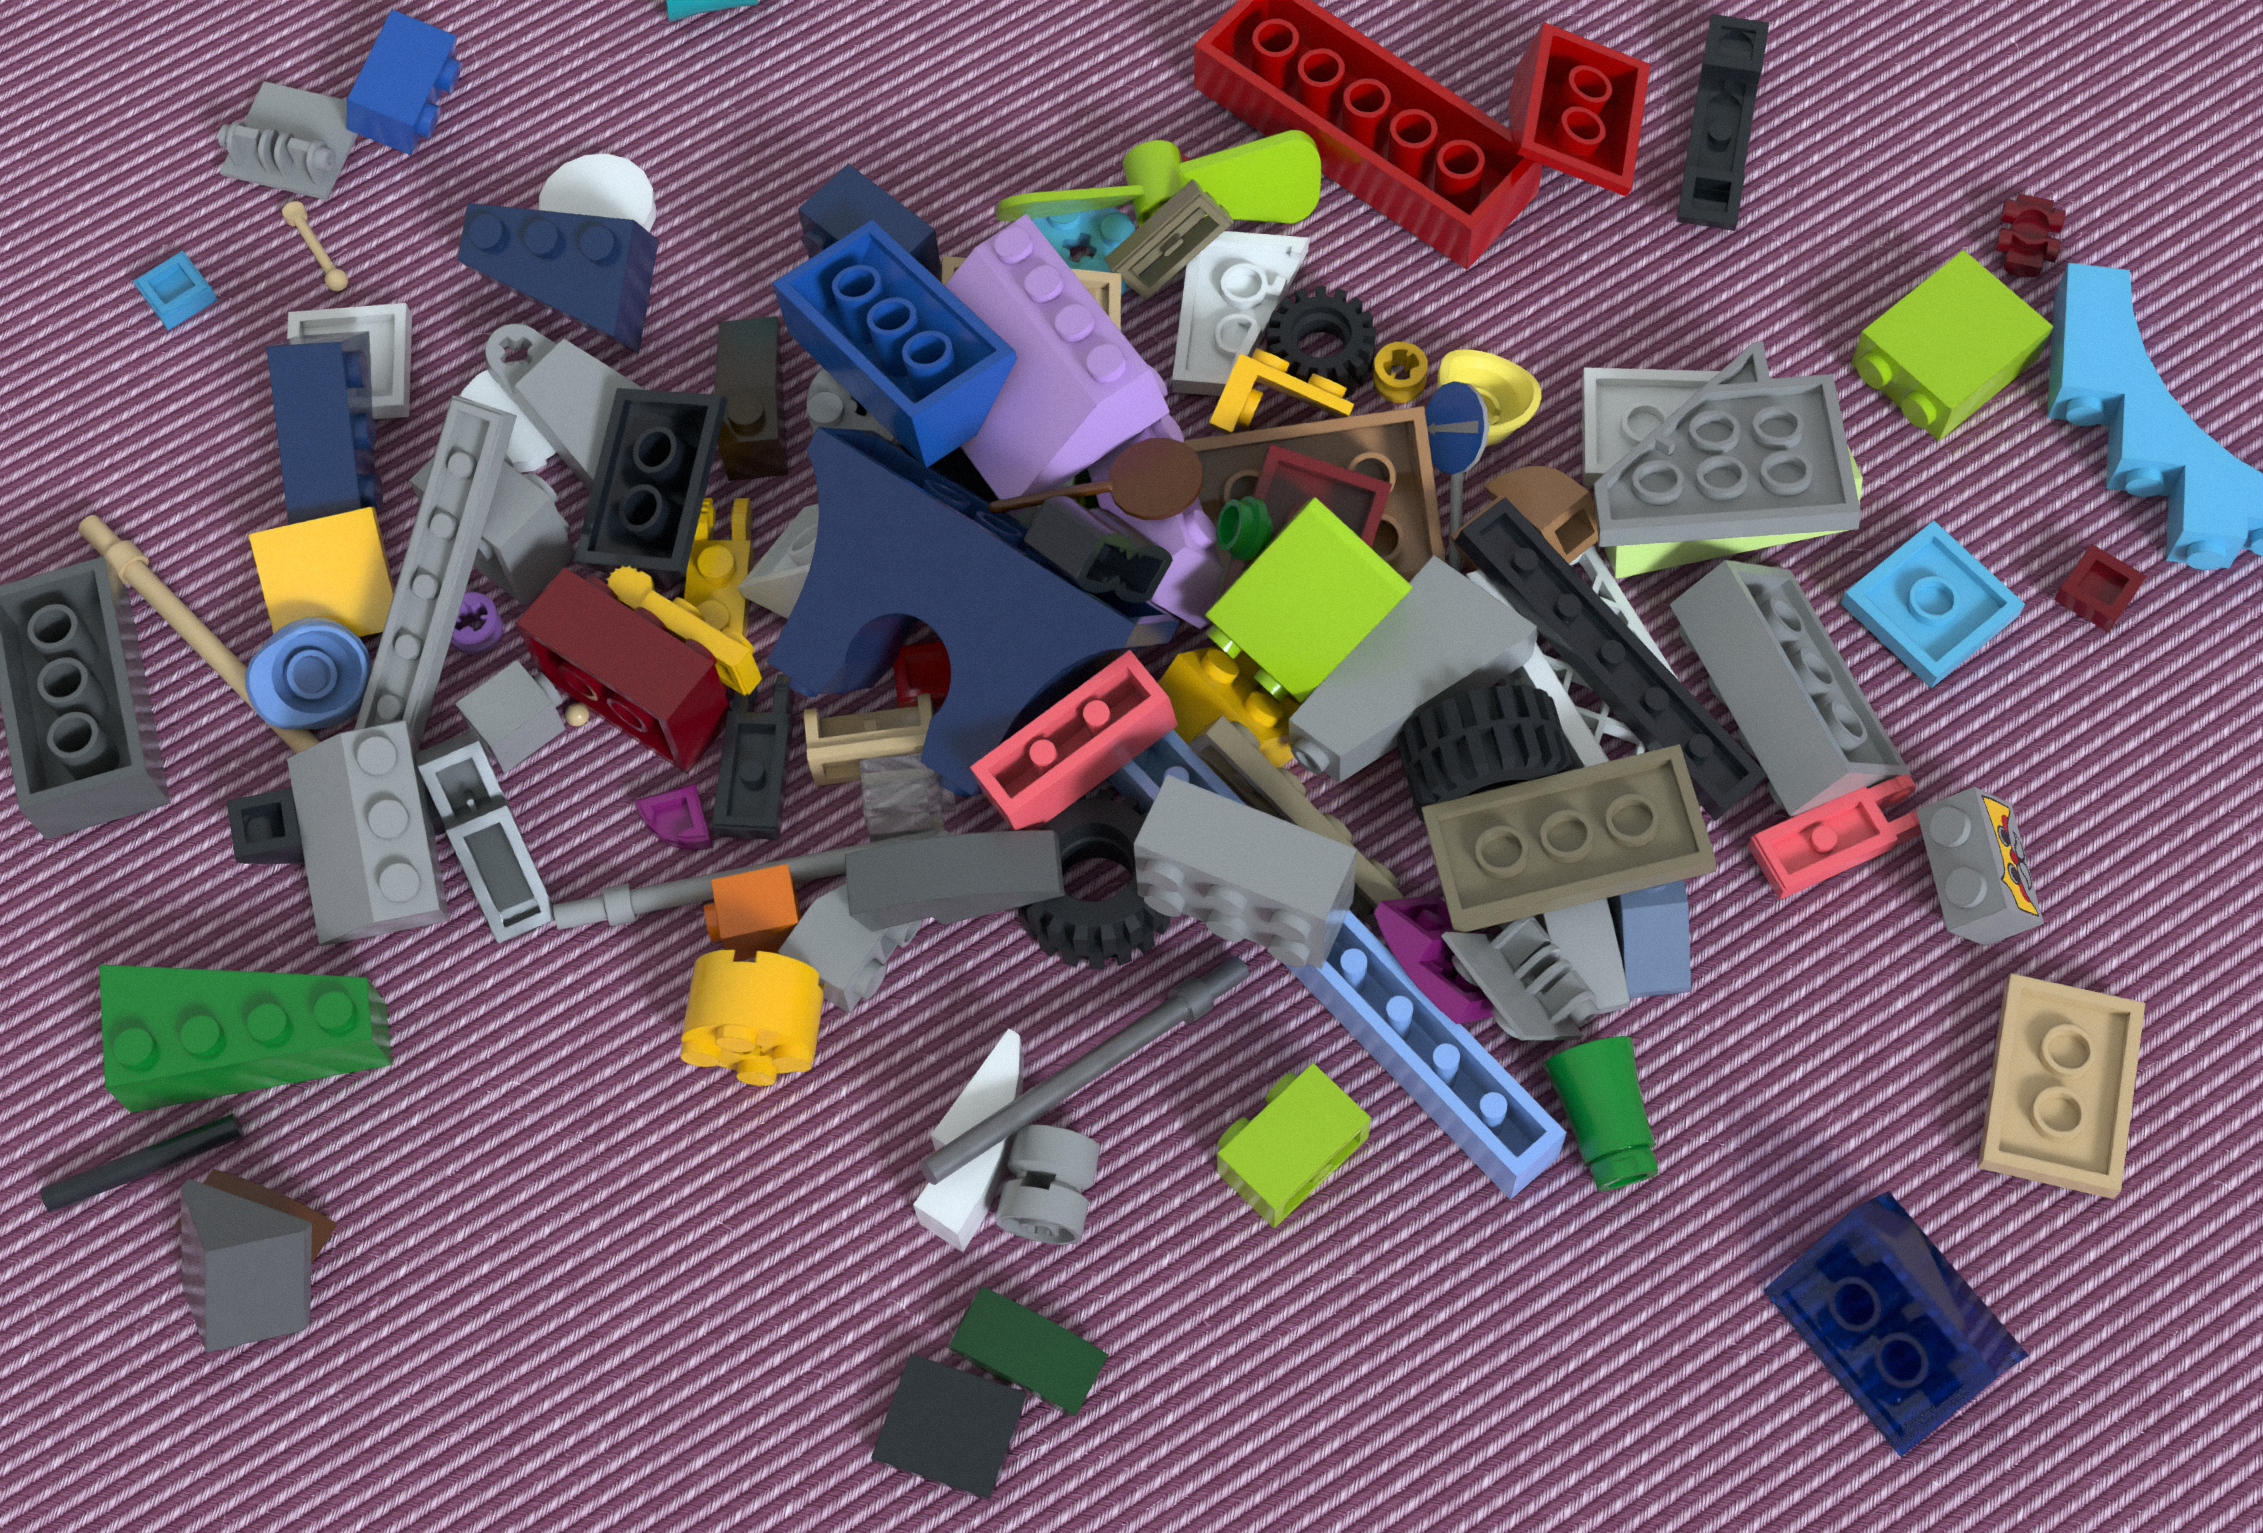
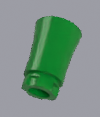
(1605, 1110)

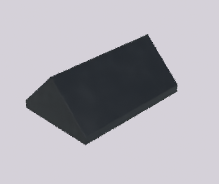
(651, 483)

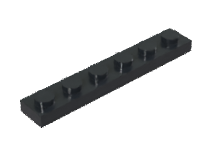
(1608, 654)

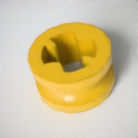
(1400, 354)

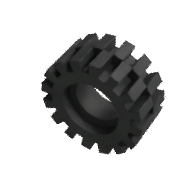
(1328, 316)

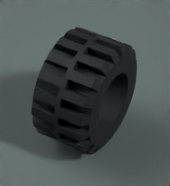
(1482, 744)
(1101, 927)

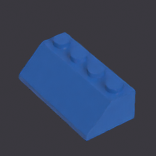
(896, 340)

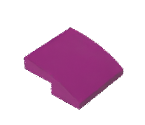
(1414, 936)

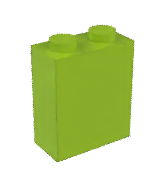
(1950, 345)

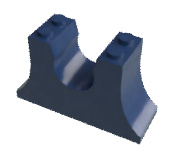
(917, 547)

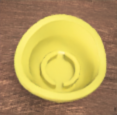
(1506, 388)

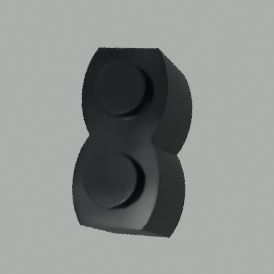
(1097, 549)

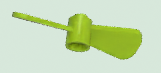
(1254, 181)

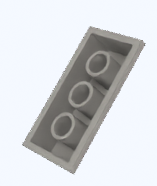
(1785, 685)

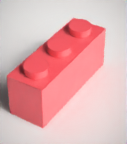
(1075, 744)

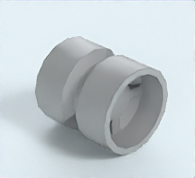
(1050, 1174)

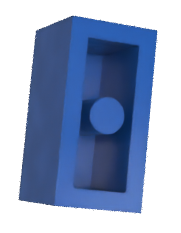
(402, 83)

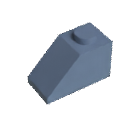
(1653, 939)

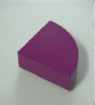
(676, 818)

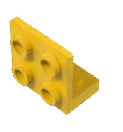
(1241, 400)

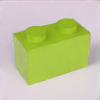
(1291, 1143)

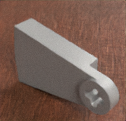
(560, 392)

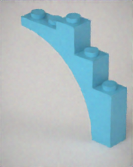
(2152, 442)

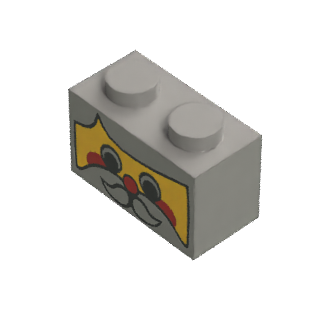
(1979, 866)

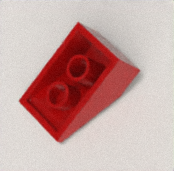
(1579, 108)

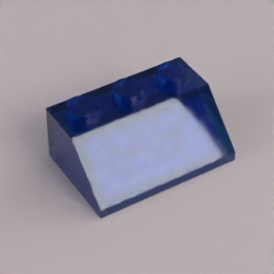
(1894, 1322)

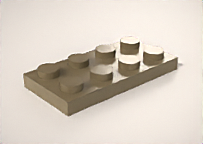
(1568, 839)

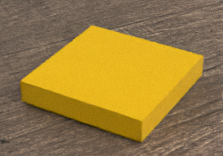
(326, 570)

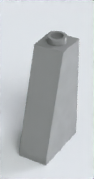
(1428, 648)

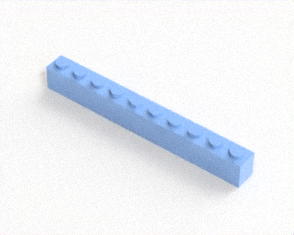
(1394, 1020)

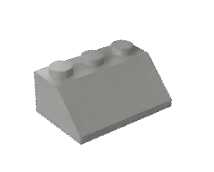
(367, 834)

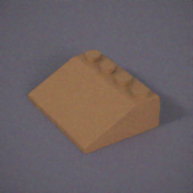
(1379, 445)

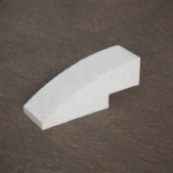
(962, 1200)

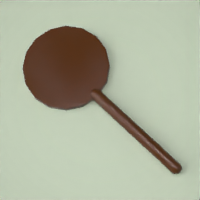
(1145, 481)

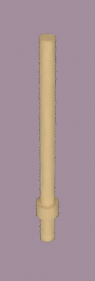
(133, 569)

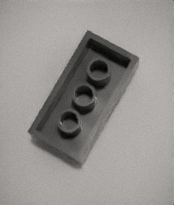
(77, 700)

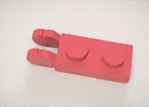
(1834, 836)

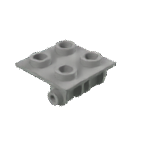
(289, 141)
(1508, 974)

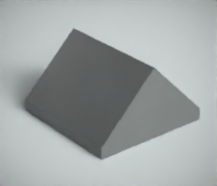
(243, 1267)

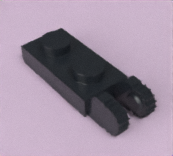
(754, 766)

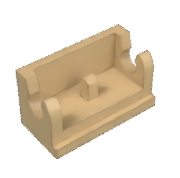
(841, 741)

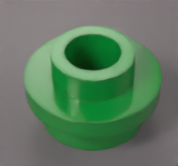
(1244, 527)

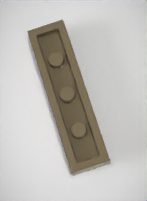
(1276, 791)

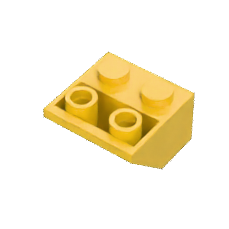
(1212, 684)

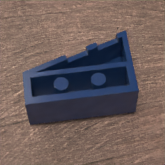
(567, 263)
(325, 424)

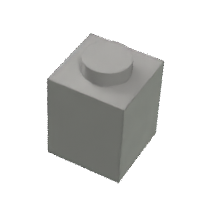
(513, 714)

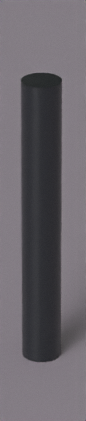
(141, 1163)

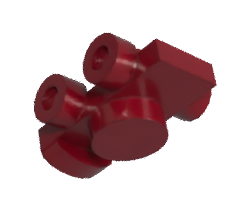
(2028, 238)

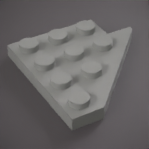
(1735, 464)

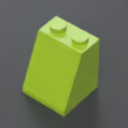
(1305, 602)

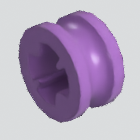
(487, 637)

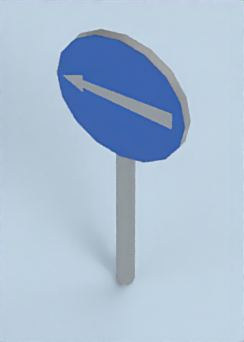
(1457, 439)

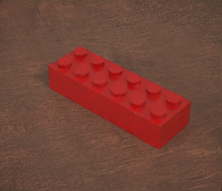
(1374, 120)

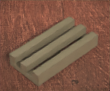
(1163, 235)

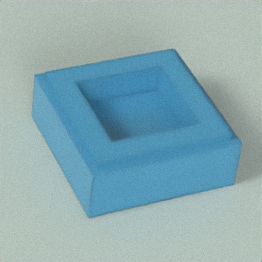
(175, 290)

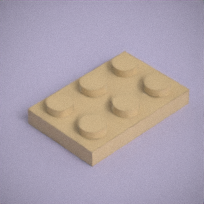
(2062, 1086)

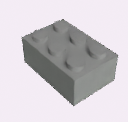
(1244, 873)

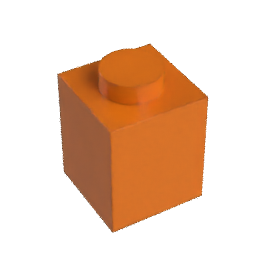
(753, 911)

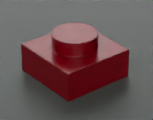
(2100, 588)

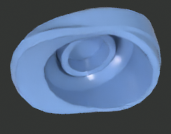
(309, 675)

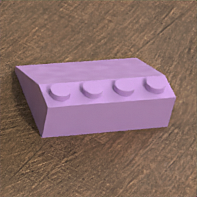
(1075, 373)

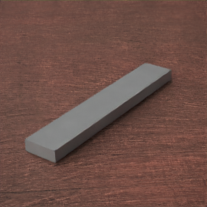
(437, 565)

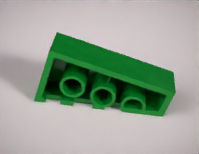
(225, 1032)

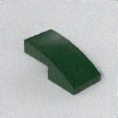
(1027, 1350)

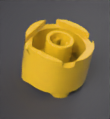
(752, 1015)

